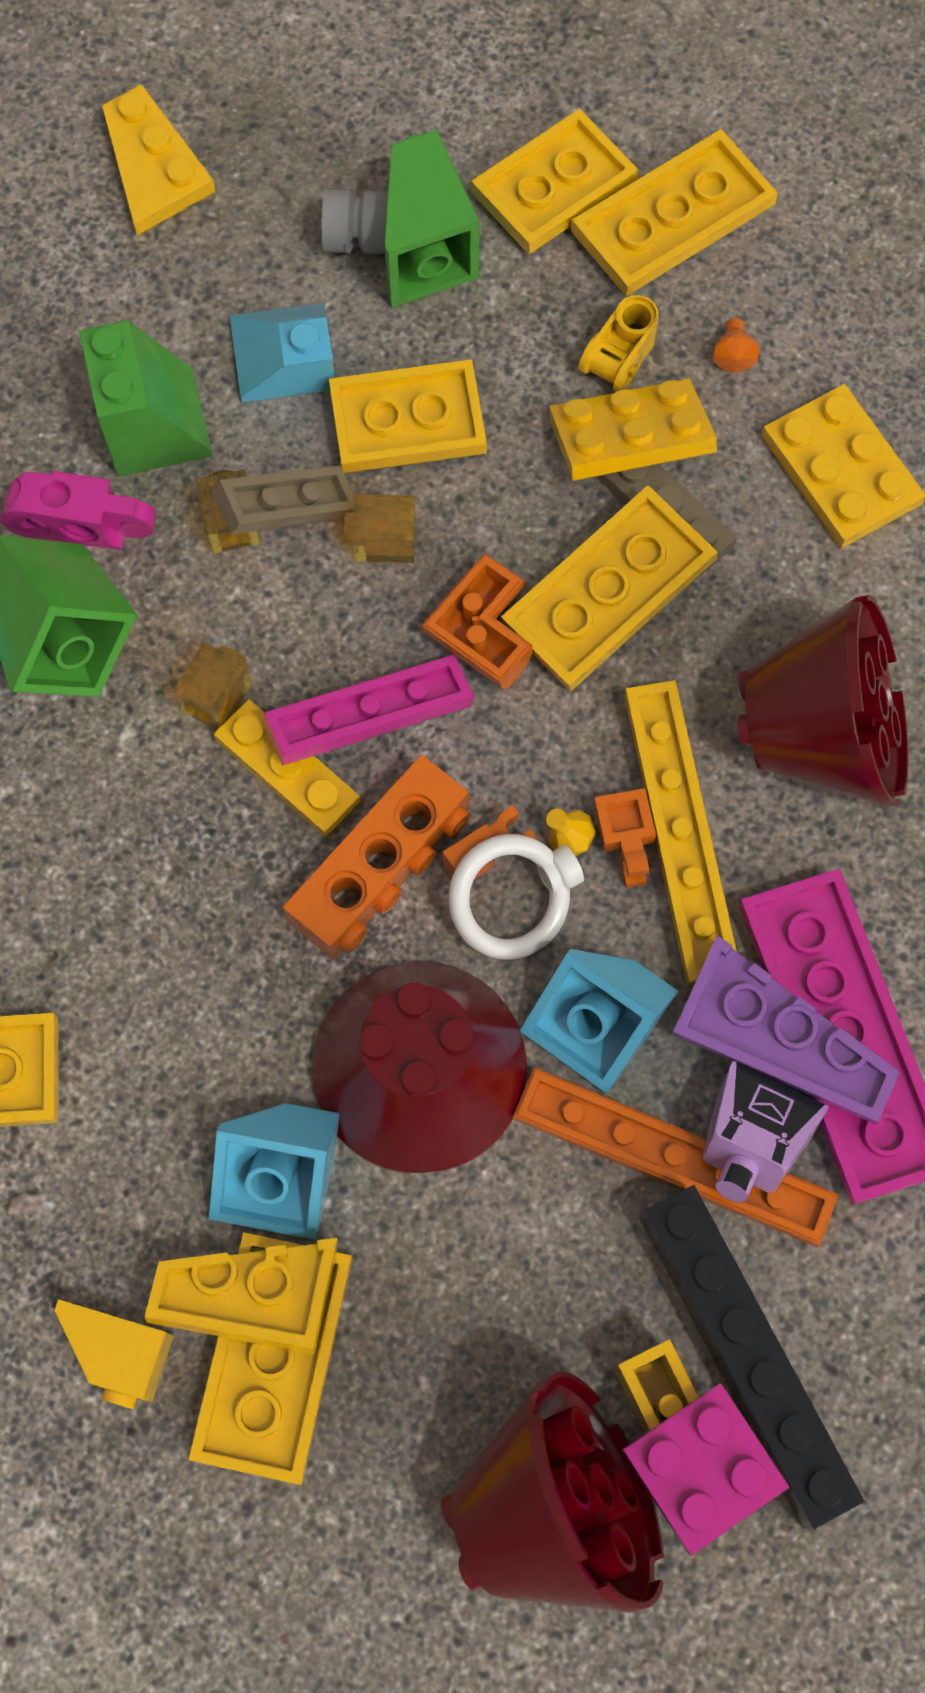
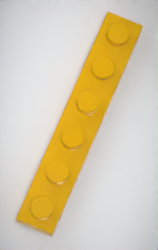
(679, 823)

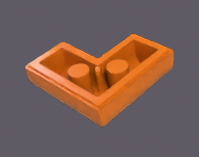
(469, 624)

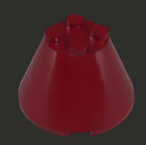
(829, 708)
(420, 1067)
(557, 1508)

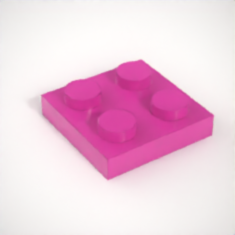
(705, 1469)

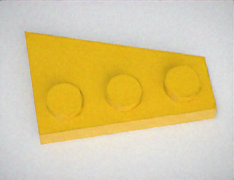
(153, 160)
(248, 1297)

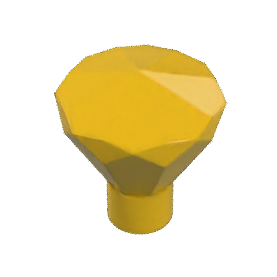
(570, 829)

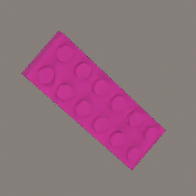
(819, 951)

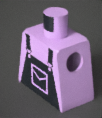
(757, 1131)

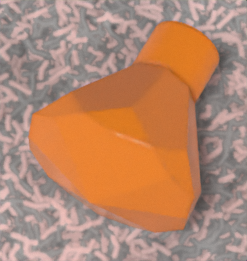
(736, 349)

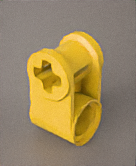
(619, 350)

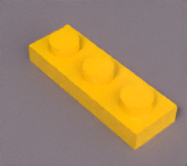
(303, 785)

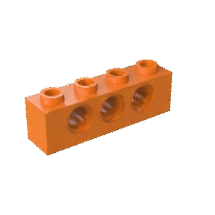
(421, 791)

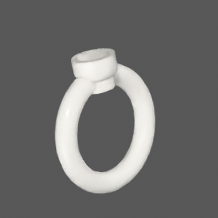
(558, 872)

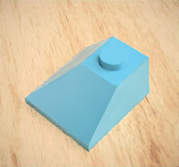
(282, 352)
(598, 1014)
(274, 1169)

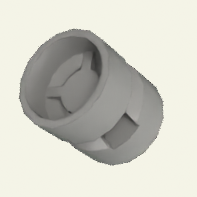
(354, 221)

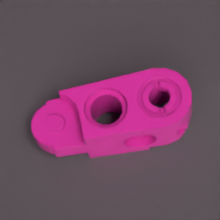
(74, 510)

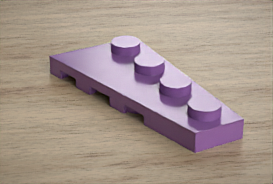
(762, 1025)

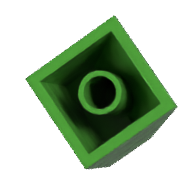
(428, 222)
(143, 399)
(58, 618)

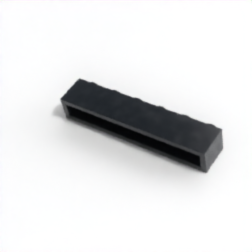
(750, 1358)

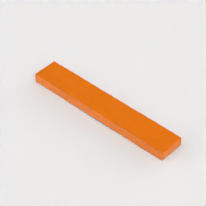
(665, 1154)

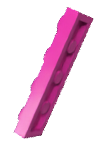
(367, 709)

